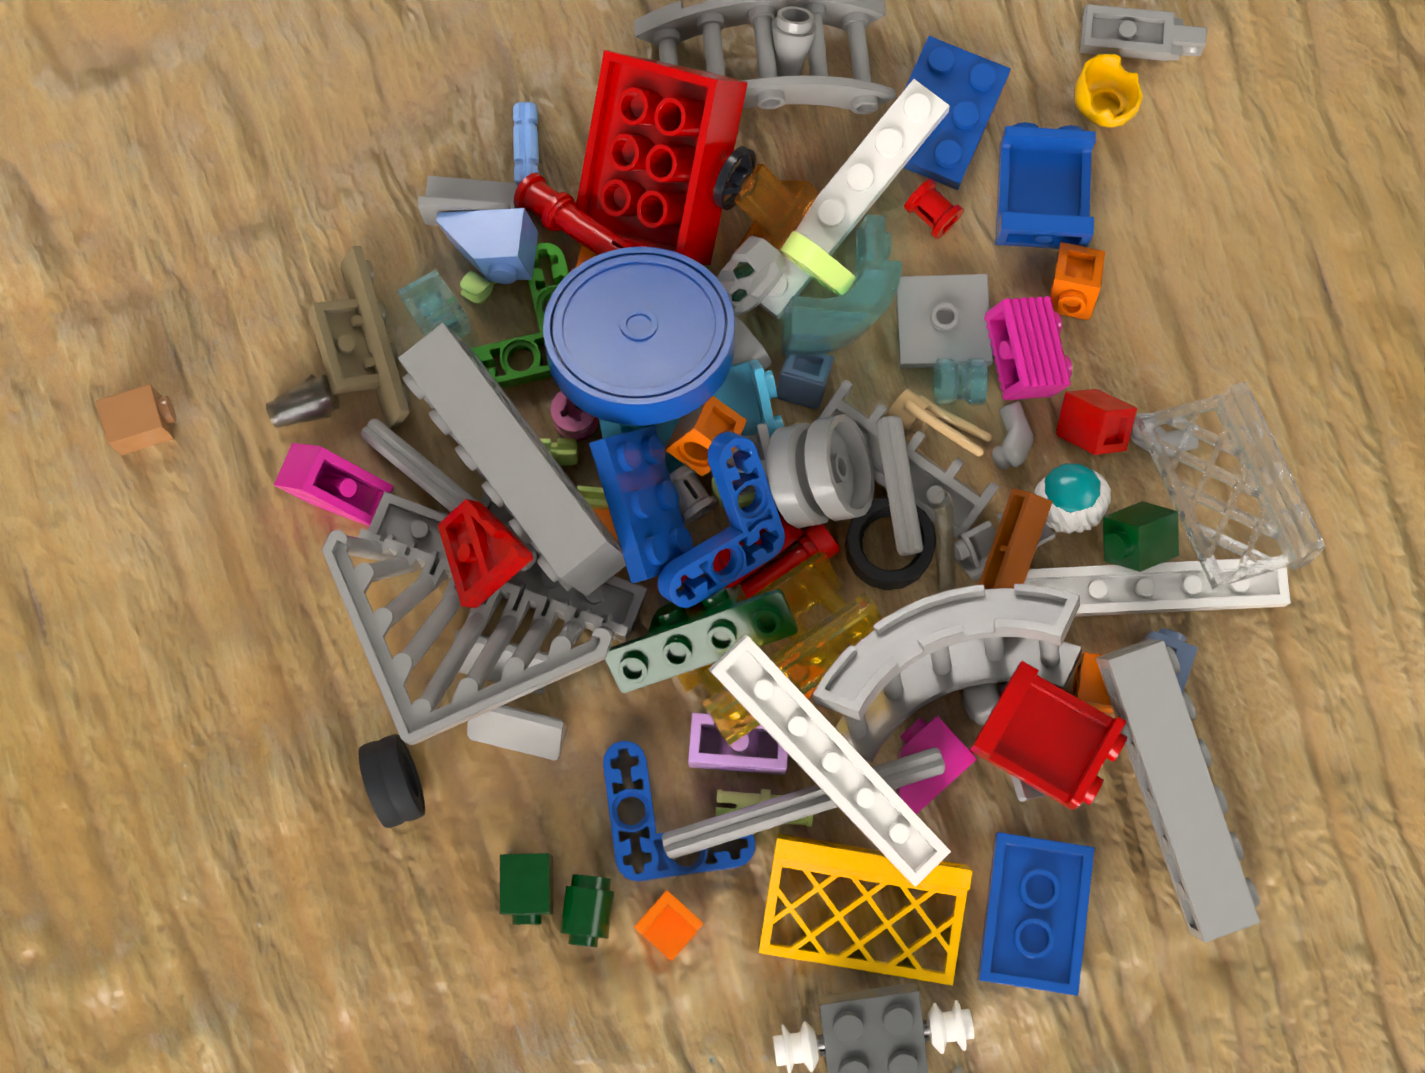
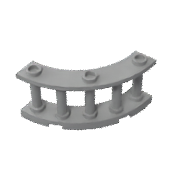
(675, 24)
(942, 647)

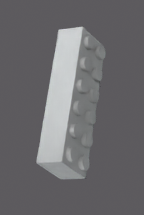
(512, 461)

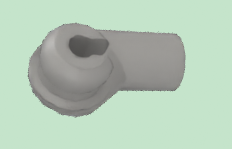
(1017, 441)

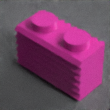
(1028, 348)

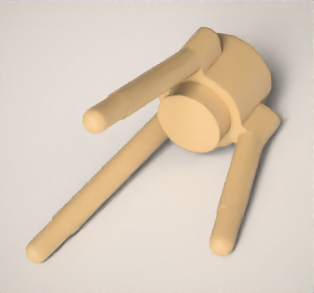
(920, 412)

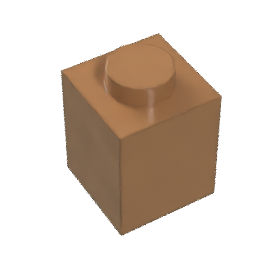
(136, 419)

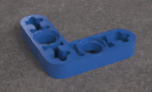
(743, 527)
(661, 865)

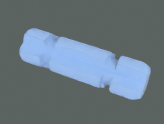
(525, 140)

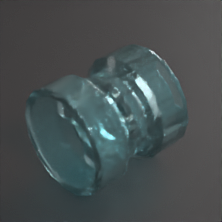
(960, 381)

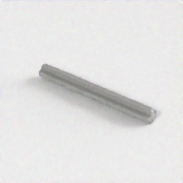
(423, 471)

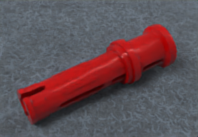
(560, 213)

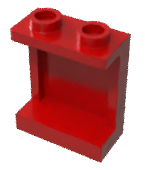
(1049, 738)

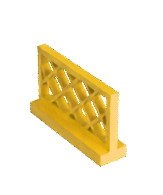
(871, 866)

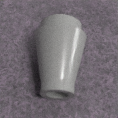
(792, 38)

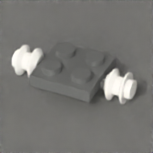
(874, 1032)

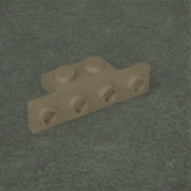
(356, 341)

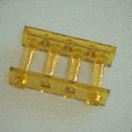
(808, 654)

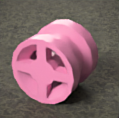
(576, 424)

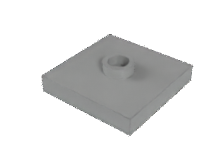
(942, 319)

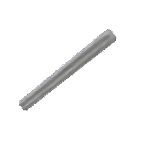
(791, 807)

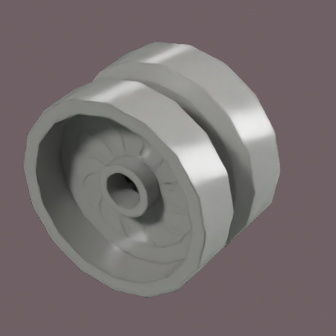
(820, 471)

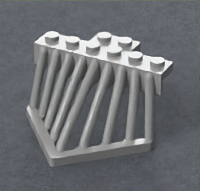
(409, 538)

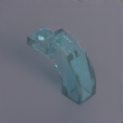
(831, 324)

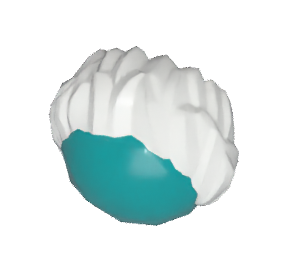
(1077, 495)

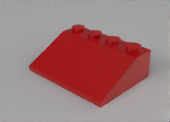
(658, 151)

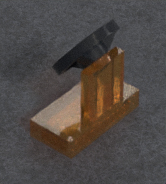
(771, 203)

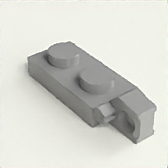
(1138, 34)

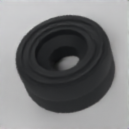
(391, 781)

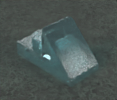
(432, 303)

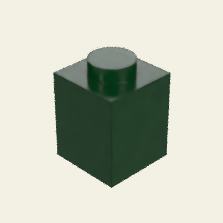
(1141, 536)
(526, 887)

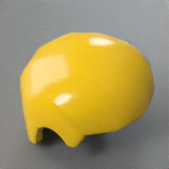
(1107, 91)

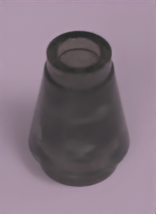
(303, 402)

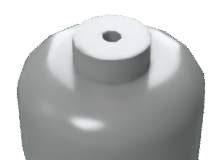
(980, 700)

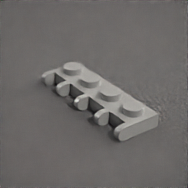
(926, 475)

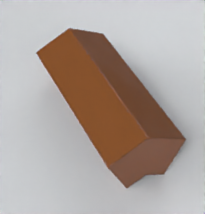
(1015, 540)

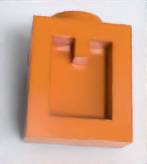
(1076, 280)

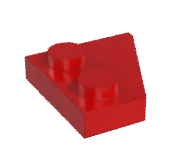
(480, 552)

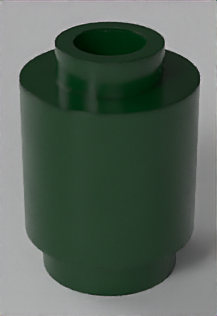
(587, 910)

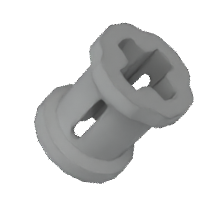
(693, 498)

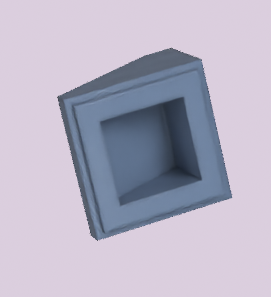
(804, 379)

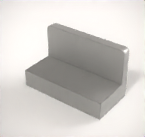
(461, 194)

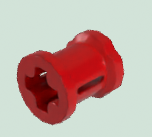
(933, 208)

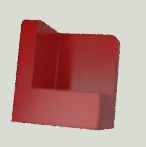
(1096, 421)

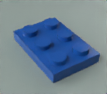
(972, 91)
(641, 501)
(1036, 914)

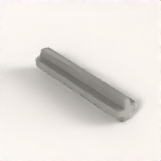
(899, 485)

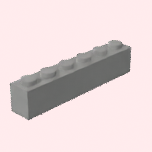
(1179, 789)

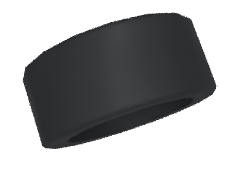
(880, 577)

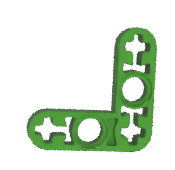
(532, 341)

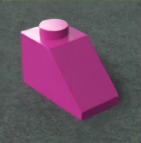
(331, 483)
(954, 753)

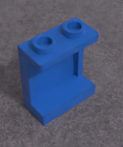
(1044, 186)

